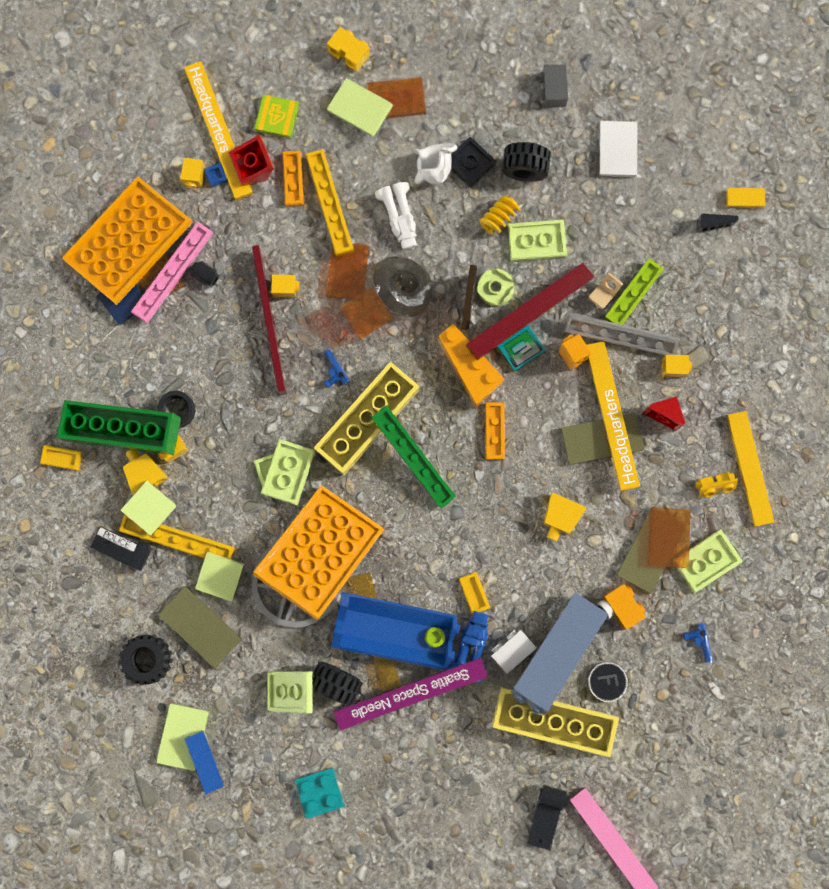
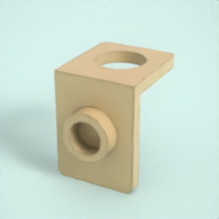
(603, 293)

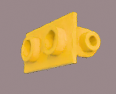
(725, 483)

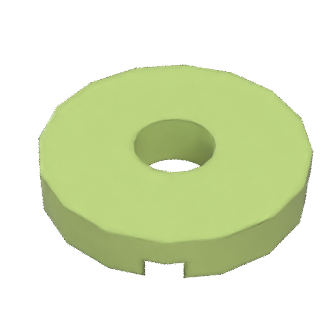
(495, 298)

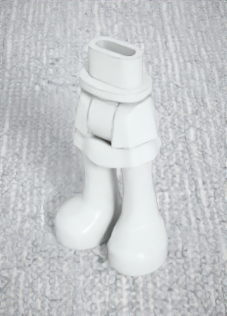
(403, 225)

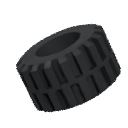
(526, 161)
(129, 664)
(335, 683)

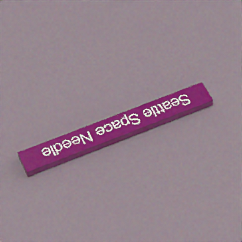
(410, 694)

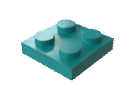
(319, 793)

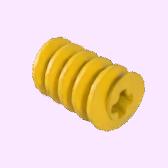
(499, 214)

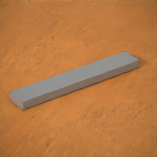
(621, 334)

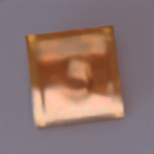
(365, 313)

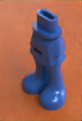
(473, 634)

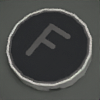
(607, 681)

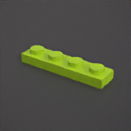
(634, 292)

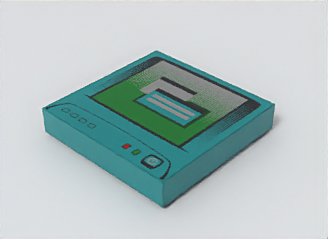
(521, 348)

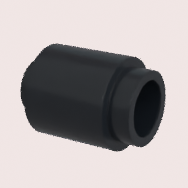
(204, 274)

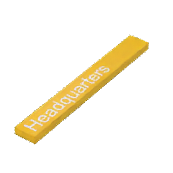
(216, 126)
(612, 417)

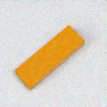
(293, 178)
(494, 431)

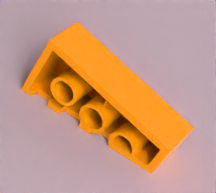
(479, 376)

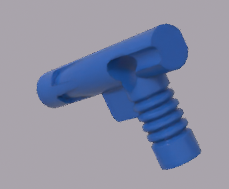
(334, 371)
(700, 640)

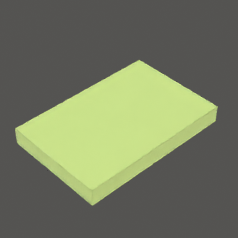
(359, 107)
(537, 240)
(288, 472)
(709, 561)
(289, 691)
(180, 723)

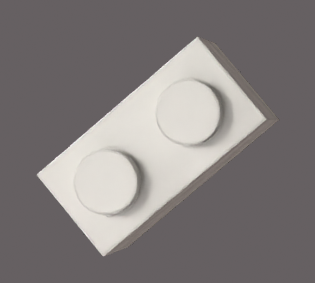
(512, 651)

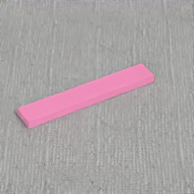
(172, 272)
(612, 840)

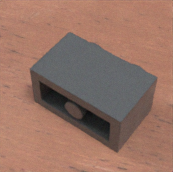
(554, 85)

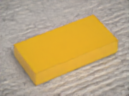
(745, 197)
(61, 457)
(474, 593)

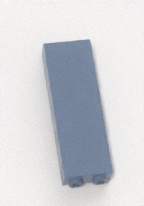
(559, 654)

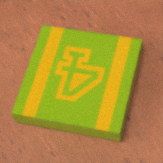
(277, 116)

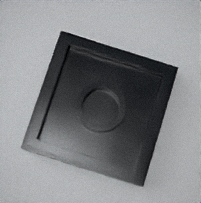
(471, 162)

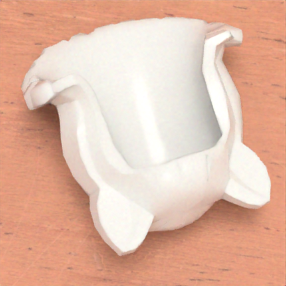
(434, 163)

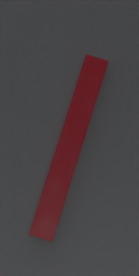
(529, 311)
(269, 321)

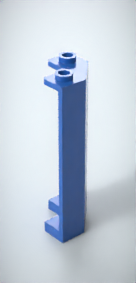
(393, 631)

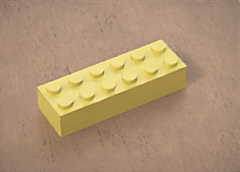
(355, 429)
(561, 725)

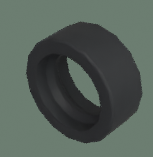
(180, 395)

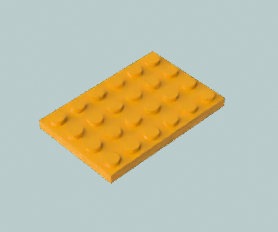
(127, 240)
(318, 552)

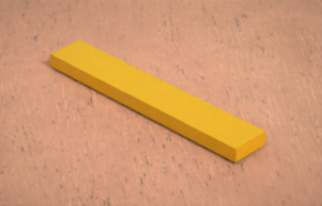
(329, 202)
(750, 468)
(177, 539)

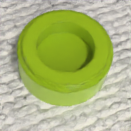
(434, 637)

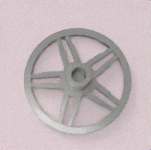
(268, 614)

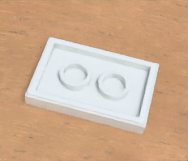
(618, 149)

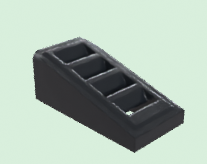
(715, 221)

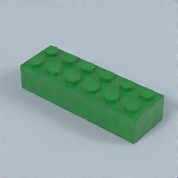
(119, 427)

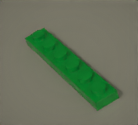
(413, 456)

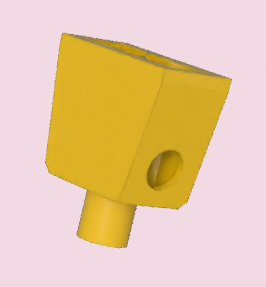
(142, 469)
(561, 516)

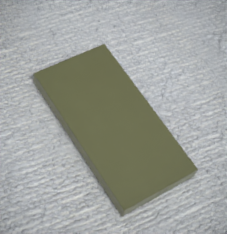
(589, 440)
(635, 565)
(200, 627)

